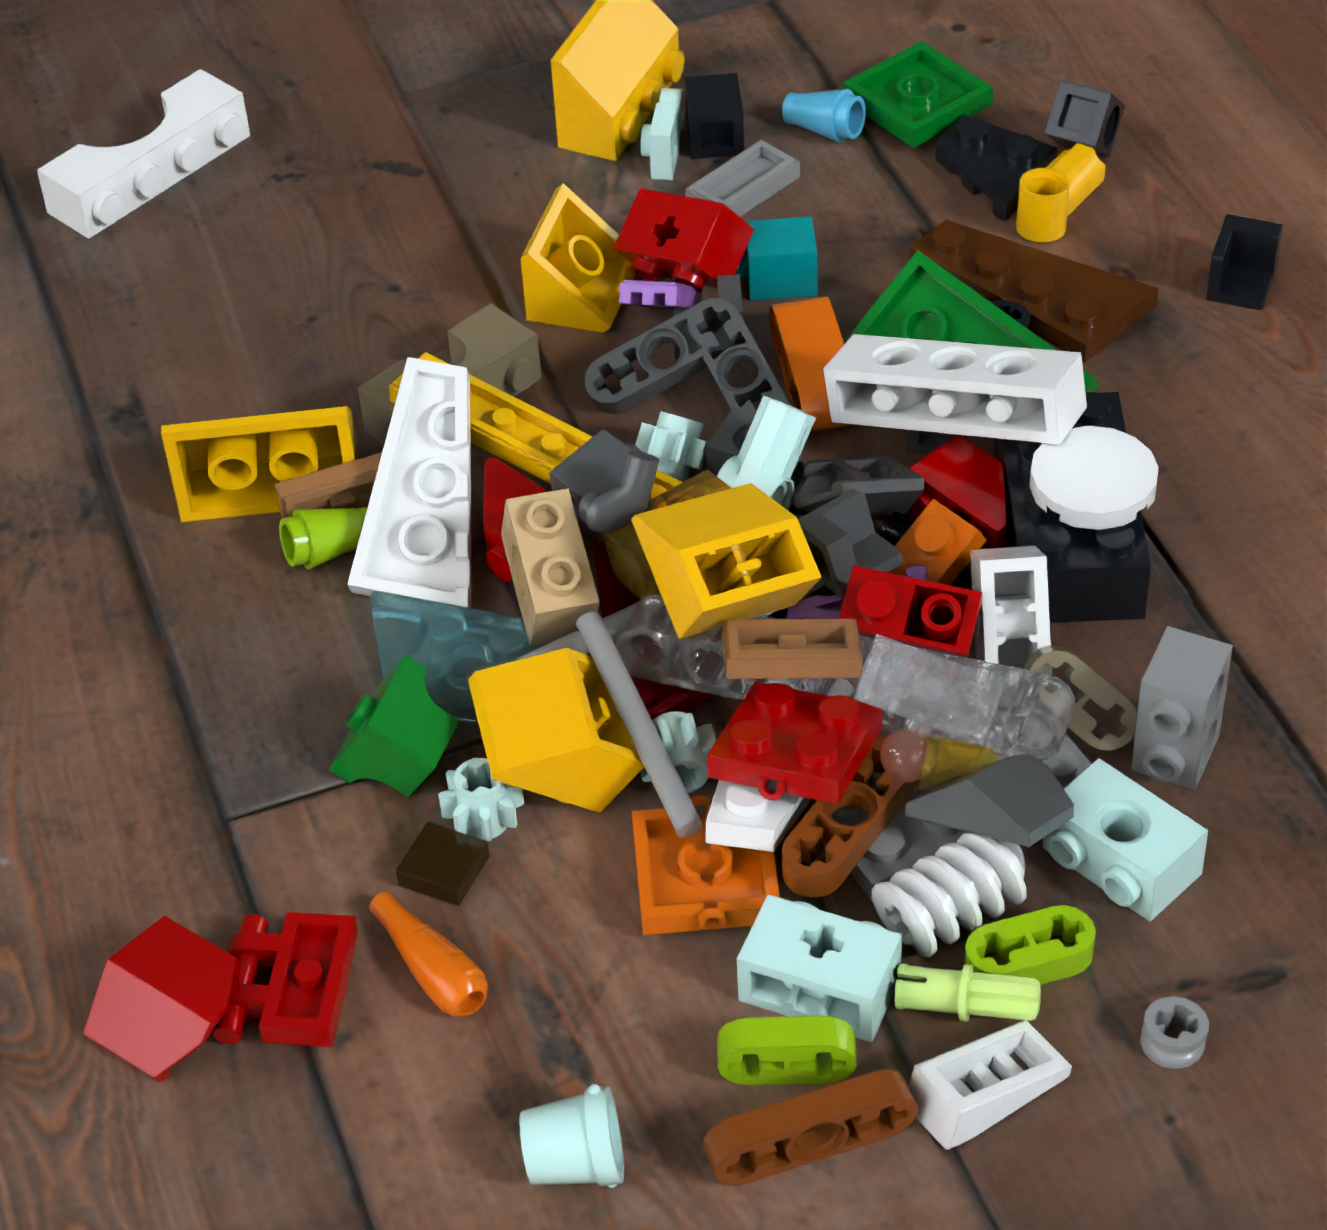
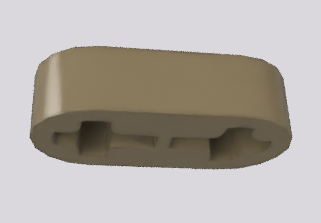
(1091, 686)

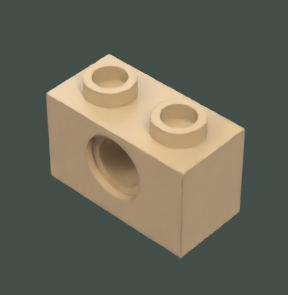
(548, 564)

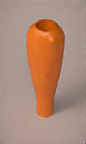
(437, 964)

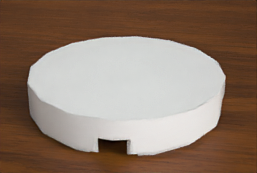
(1094, 477)

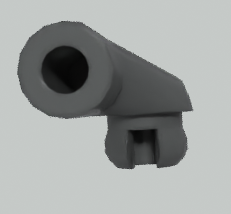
(618, 505)

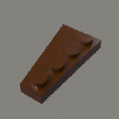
(1066, 300)

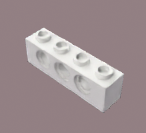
(956, 388)

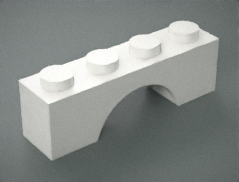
(100, 185)

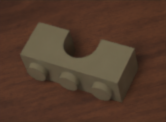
(487, 343)

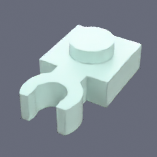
(662, 138)

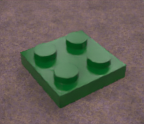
(919, 93)

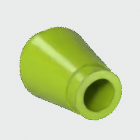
(320, 534)

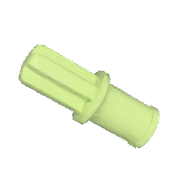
(967, 993)

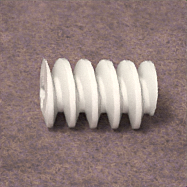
(951, 891)

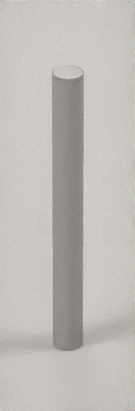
(639, 725)

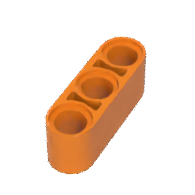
(804, 342)

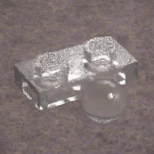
(929, 695)

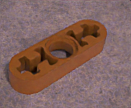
(844, 842)
(810, 1127)

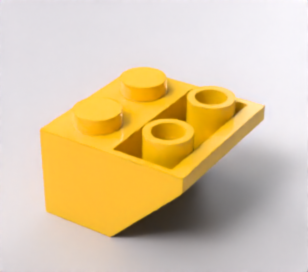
(725, 558)
(554, 729)

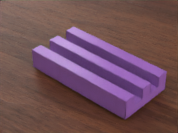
(658, 294)

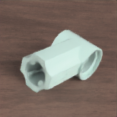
(770, 451)

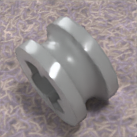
(1171, 1051)

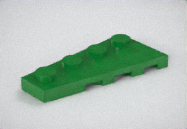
(937, 306)

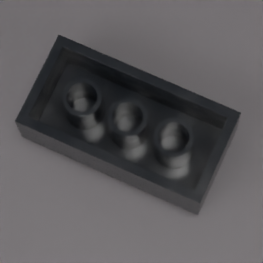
(1088, 570)

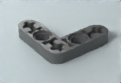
(697, 351)

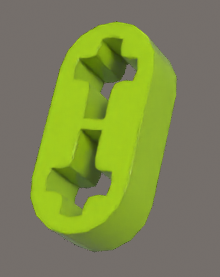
(1028, 944)
(786, 1050)

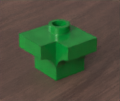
(395, 732)

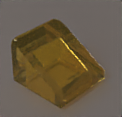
(951, 759)

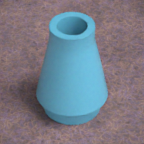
(826, 113)

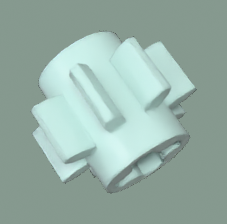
(675, 444)
(685, 746)
(478, 802)

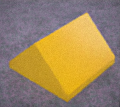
(572, 268)

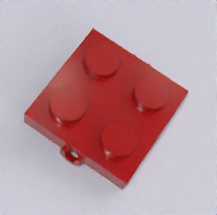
(796, 738)

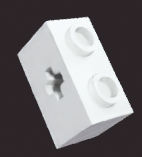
(1013, 605)

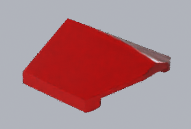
(161, 997)

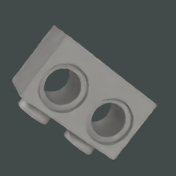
(1181, 707)

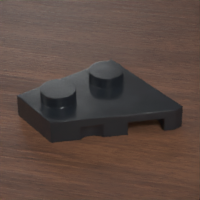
(991, 160)

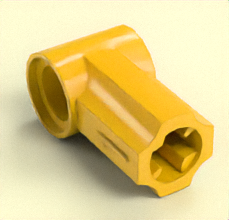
(1055, 191)

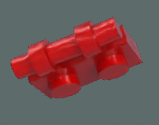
(306, 981)

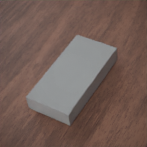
(747, 178)

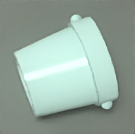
(573, 1140)

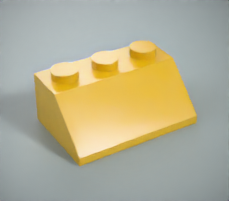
(613, 75)
(234, 462)

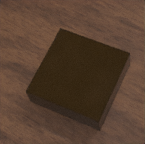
(442, 863)

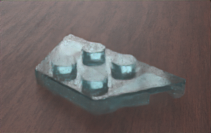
(448, 642)

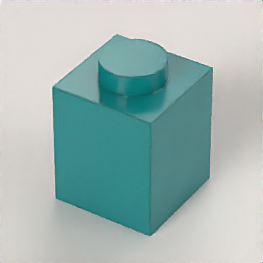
(780, 259)

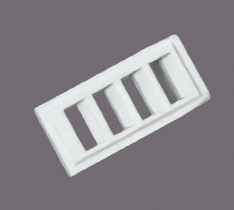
(955, 1112)

